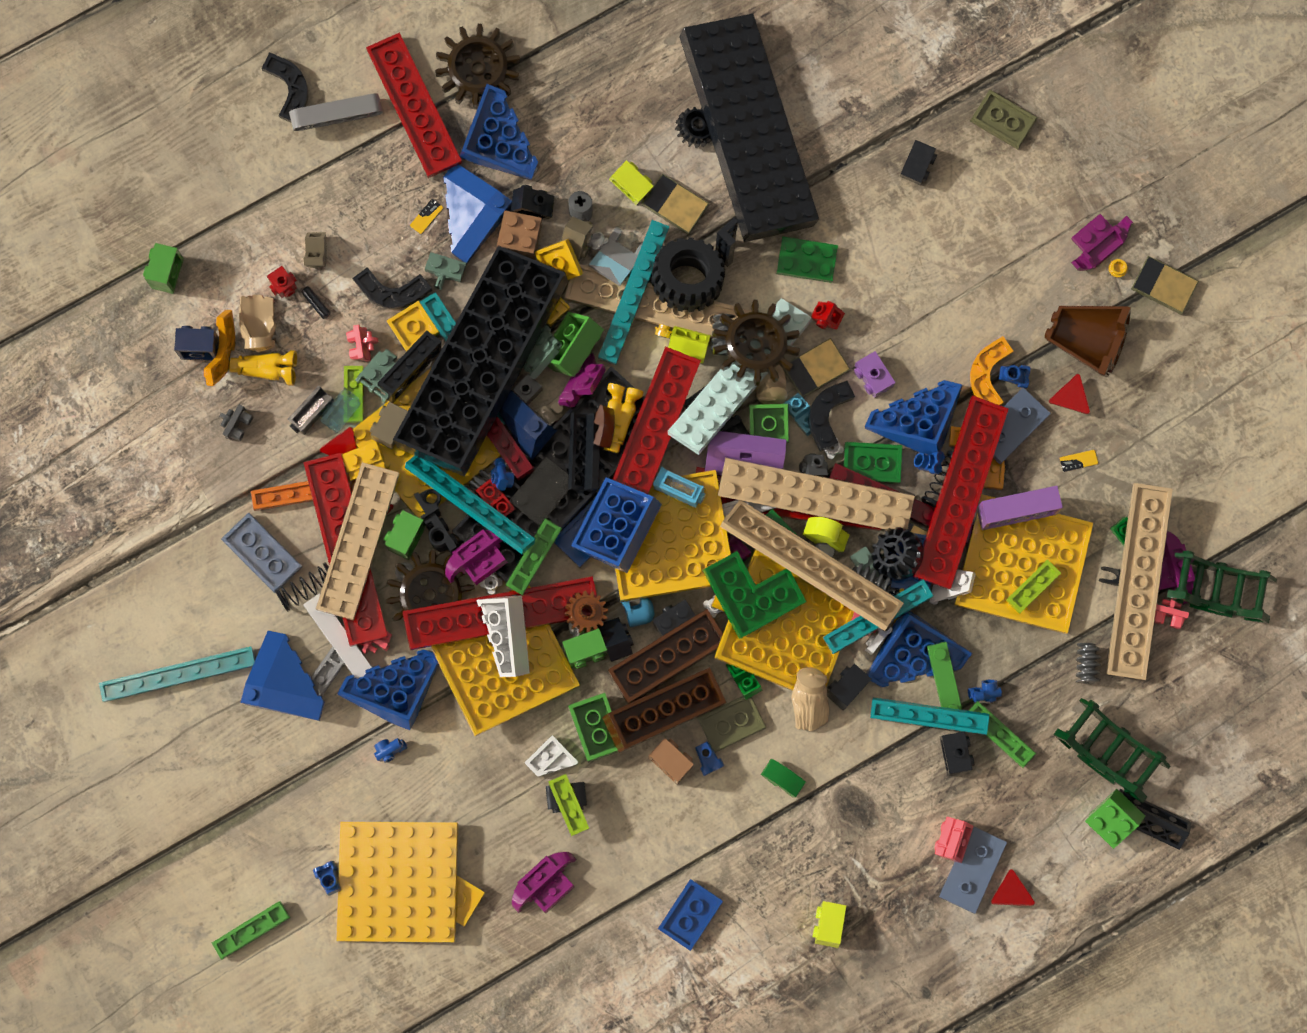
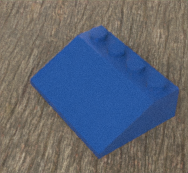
(616, 524)

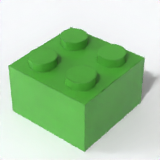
(163, 268)
(770, 421)
(405, 534)
(585, 649)
(1115, 818)

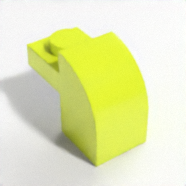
(826, 531)

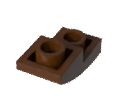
(606, 420)

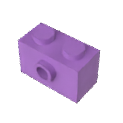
(874, 374)

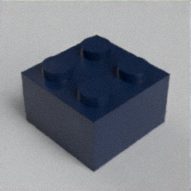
(196, 343)

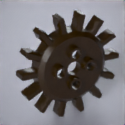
(477, 49)
(747, 327)
(435, 576)

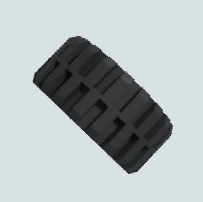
(692, 254)

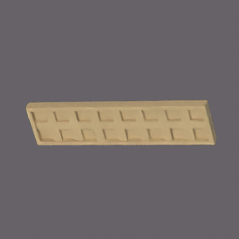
(357, 541)

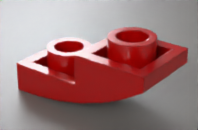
(495, 498)

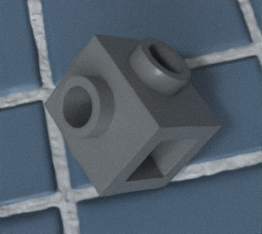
(814, 465)

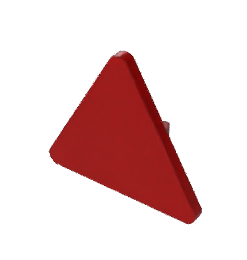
(1072, 396)
(341, 443)
(1012, 892)

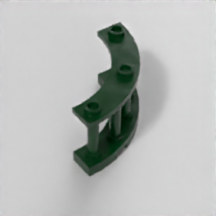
(1213, 605)
(1100, 765)

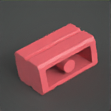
(953, 839)

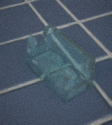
(340, 410)

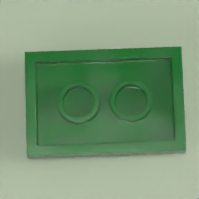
(807, 259)
(874, 461)

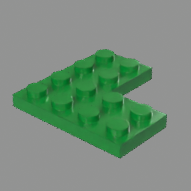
(749, 604)

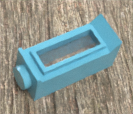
(679, 488)

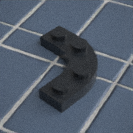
(294, 80)
(391, 297)
(819, 413)

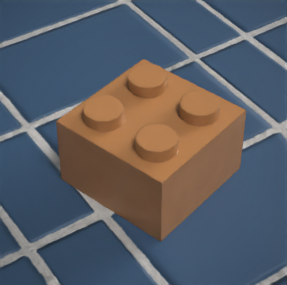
(520, 233)
(671, 760)

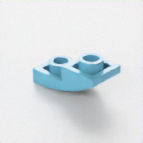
(799, 410)

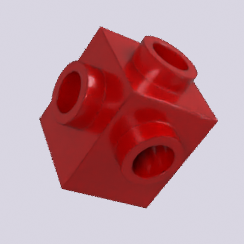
(282, 282)
(827, 315)

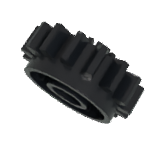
(693, 135)

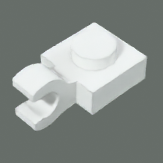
(874, 642)

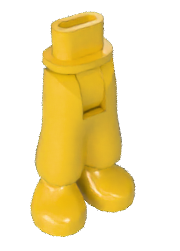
(266, 366)
(622, 412)

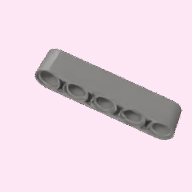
(335, 112)

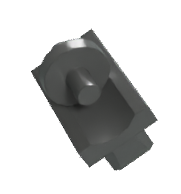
(232, 430)

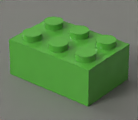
(578, 337)
(591, 727)

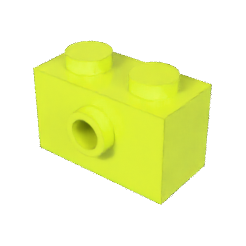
(631, 182)
(689, 342)
(829, 924)

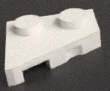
(961, 585)
(550, 758)

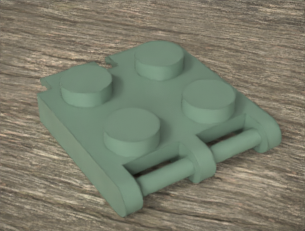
(542, 354)
(376, 370)

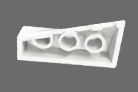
(507, 634)

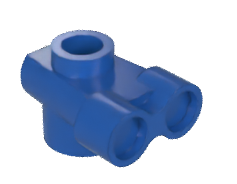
(1019, 375)
(929, 462)
(500, 476)
(987, 692)
(387, 750)
(709, 763)
(327, 874)

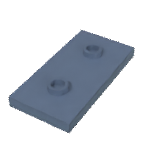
(1021, 420)
(261, 552)
(971, 877)

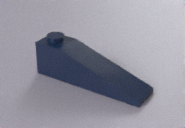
(526, 425)

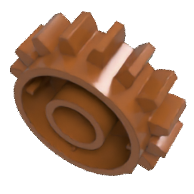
(589, 602)

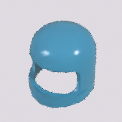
(639, 614)

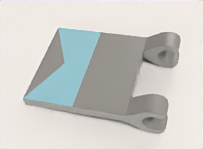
(614, 260)

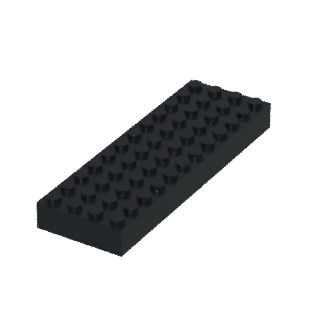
(748, 127)
(481, 360)
(558, 452)

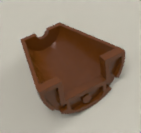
(1091, 334)

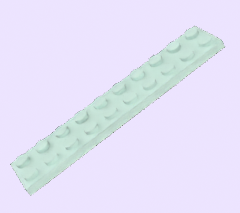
(725, 394)

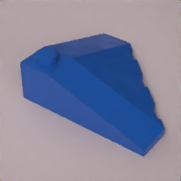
(496, 138)
(473, 211)
(920, 421)
(906, 652)
(280, 682)
(394, 690)

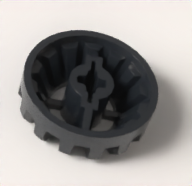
(909, 556)

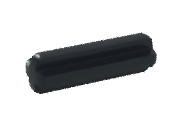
(316, 303)

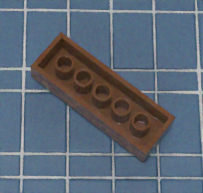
(666, 657)
(664, 710)

